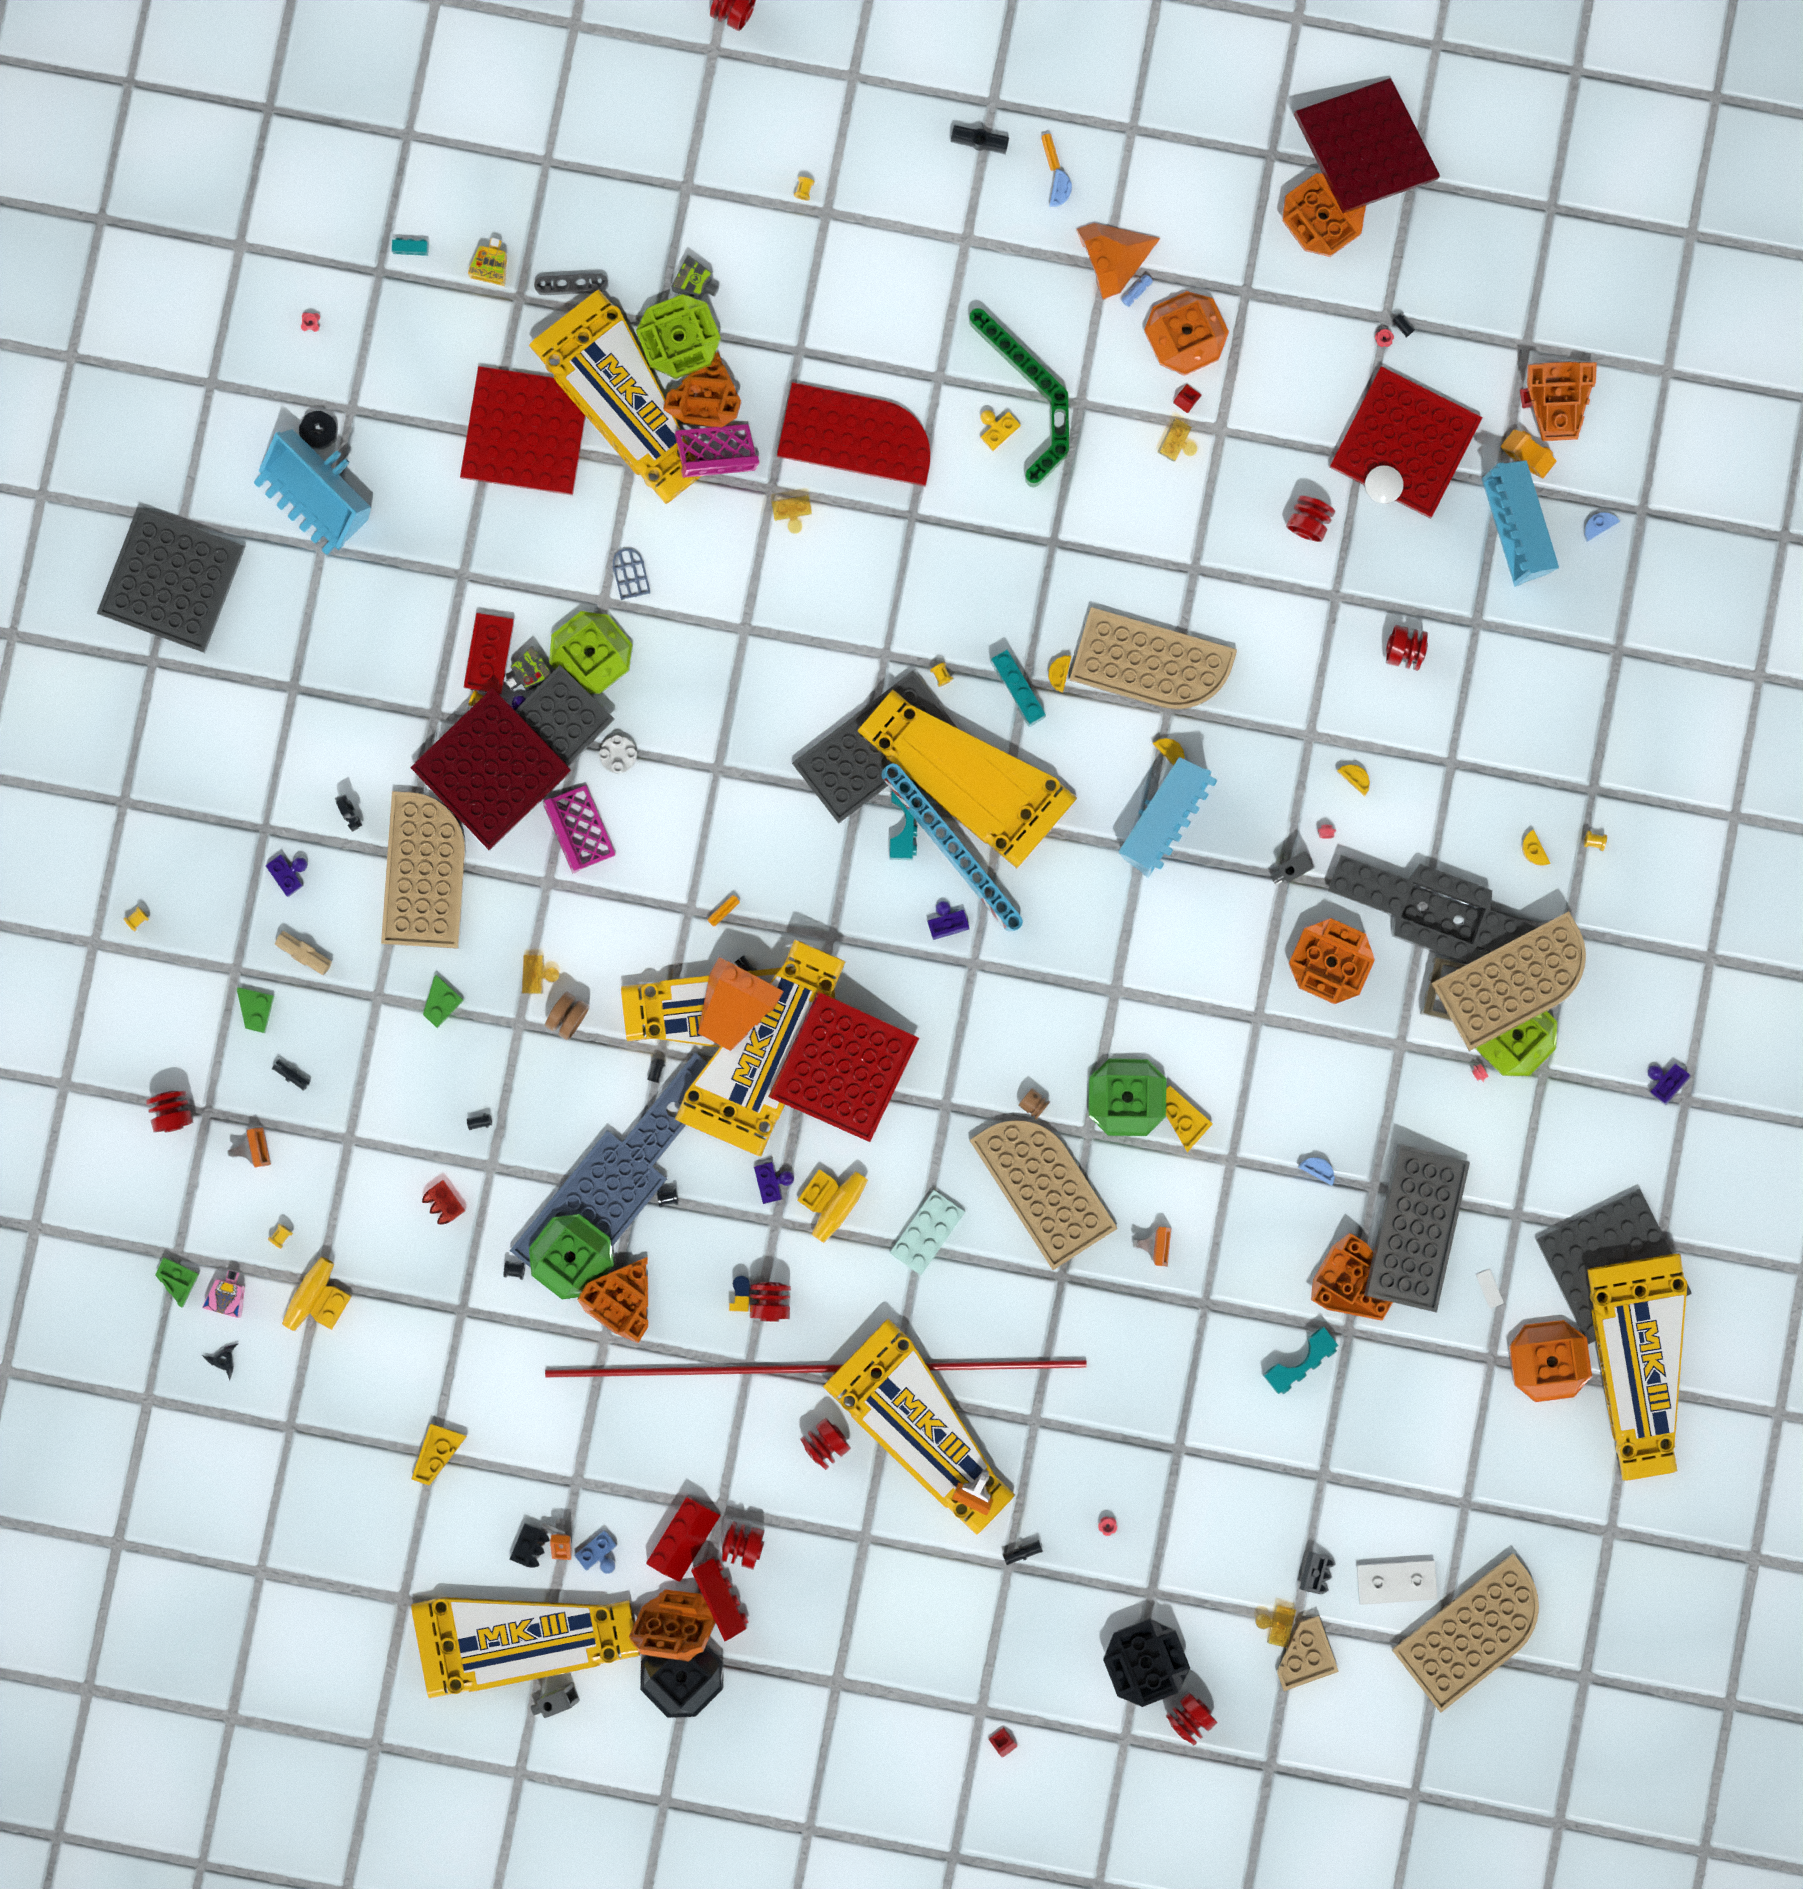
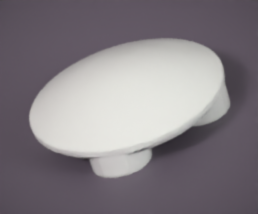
(1384, 484)
(618, 754)

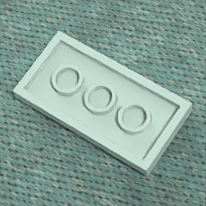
(927, 1232)

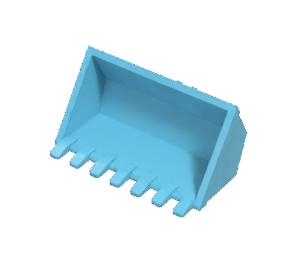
(313, 489)
(1519, 521)
(1166, 815)

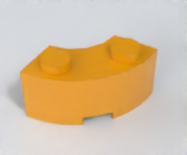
(1521, 448)

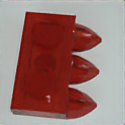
(444, 1202)

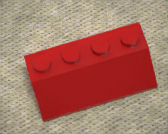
(683, 1539)
(719, 1598)

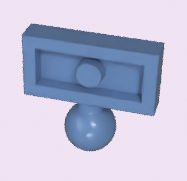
(596, 1551)

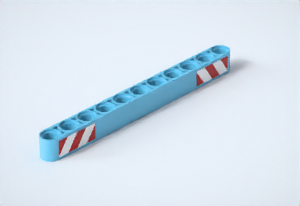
(961, 851)

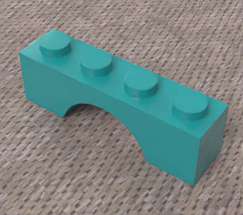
(1018, 688)
(902, 845)
(1320, 1345)

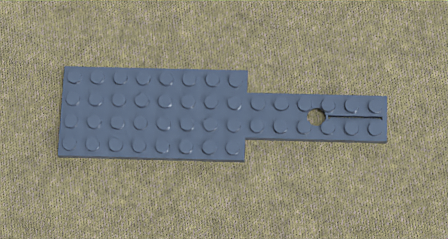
(617, 1175)

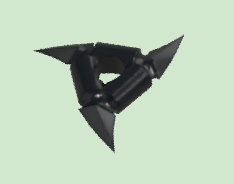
(229, 1361)

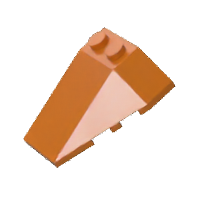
(1560, 396)
(734, 1004)

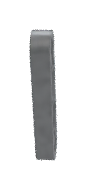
(571, 284)

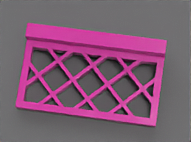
(716, 466)
(563, 835)

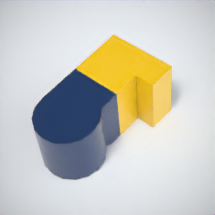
(742, 1293)

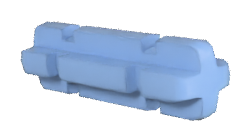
(1137, 290)

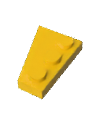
(1185, 1119)
(436, 1452)

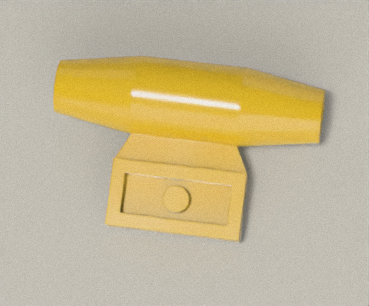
(831, 1201)
(314, 1297)

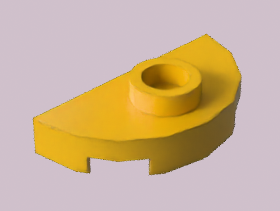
(1058, 672)
(1169, 749)
(1356, 777)
(1533, 850)

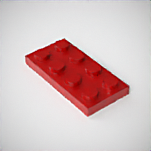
(489, 653)

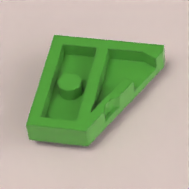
(440, 1002)
(255, 1009)
(177, 1280)

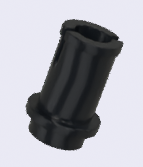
(1403, 325)
(656, 1069)
(480, 1121)

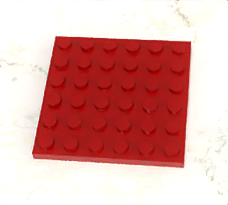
(522, 432)
(1410, 432)
(843, 1067)

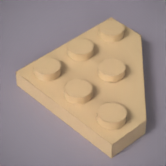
(1306, 1656)

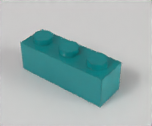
(410, 247)

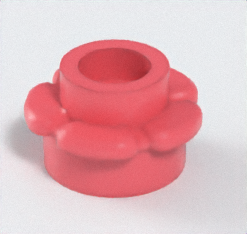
(1384, 333)
(1326, 832)
(1479, 1073)
(1102, 1526)

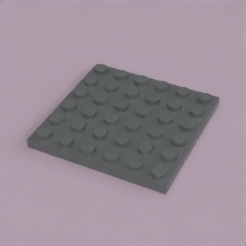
(171, 580)
(1606, 1236)

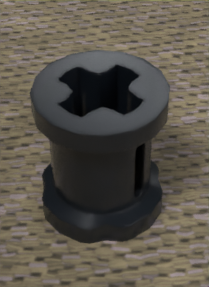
(667, 1197)
(514, 1270)

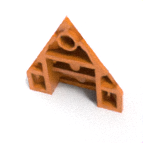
(1114, 255)
(705, 397)
(619, 1300)

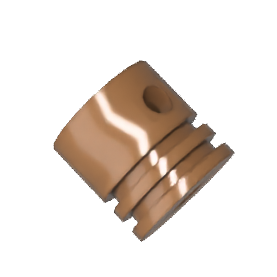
(1034, 1103)

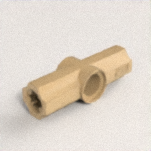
(303, 953)

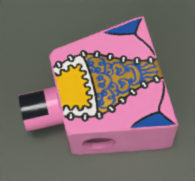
(226, 1296)

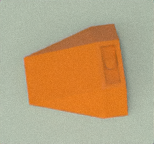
(1343, 1280)

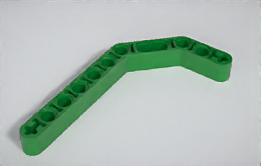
(1035, 380)

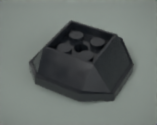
(1150, 1683)
(684, 1697)

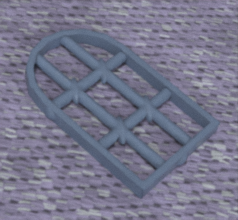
(627, 581)

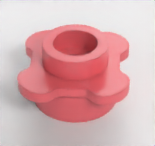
(306, 317)

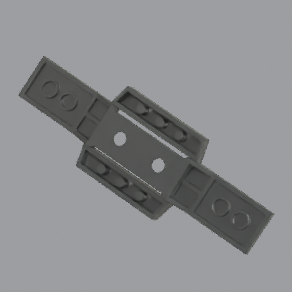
(1400, 899)

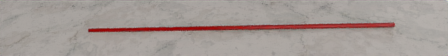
(803, 1369)

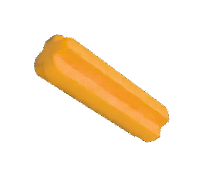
(1050, 152)
(723, 910)

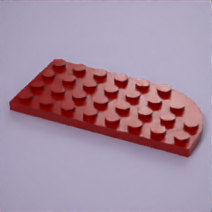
(854, 435)

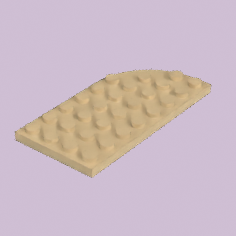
(1149, 662)
(423, 874)
(1514, 981)
(1044, 1188)
(1472, 1634)

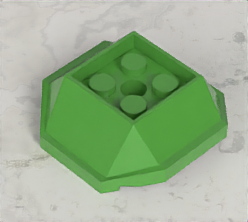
(1148, 1101)
(568, 1234)

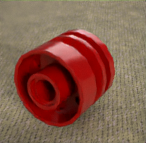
(737, 11)
(1311, 515)
(1402, 646)
(169, 1111)
(770, 1301)
(824, 1444)
(743, 1545)
(1193, 1717)

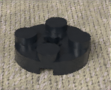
(324, 421)
(346, 809)

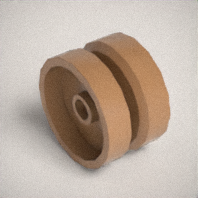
(566, 1015)

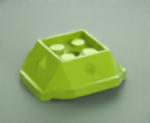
(673, 317)
(594, 631)
(1524, 1055)

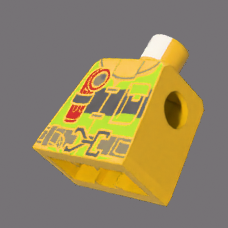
(489, 264)

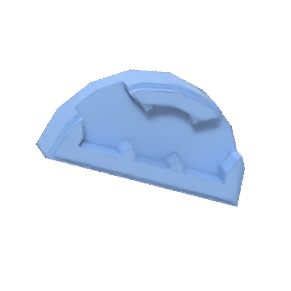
(1061, 189)
(1599, 524)
(1318, 1168)

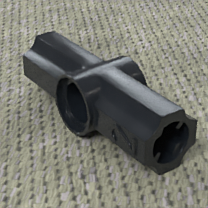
(992, 142)

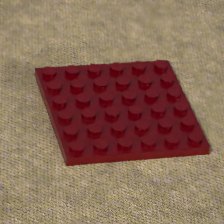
(1366, 145)
(491, 769)

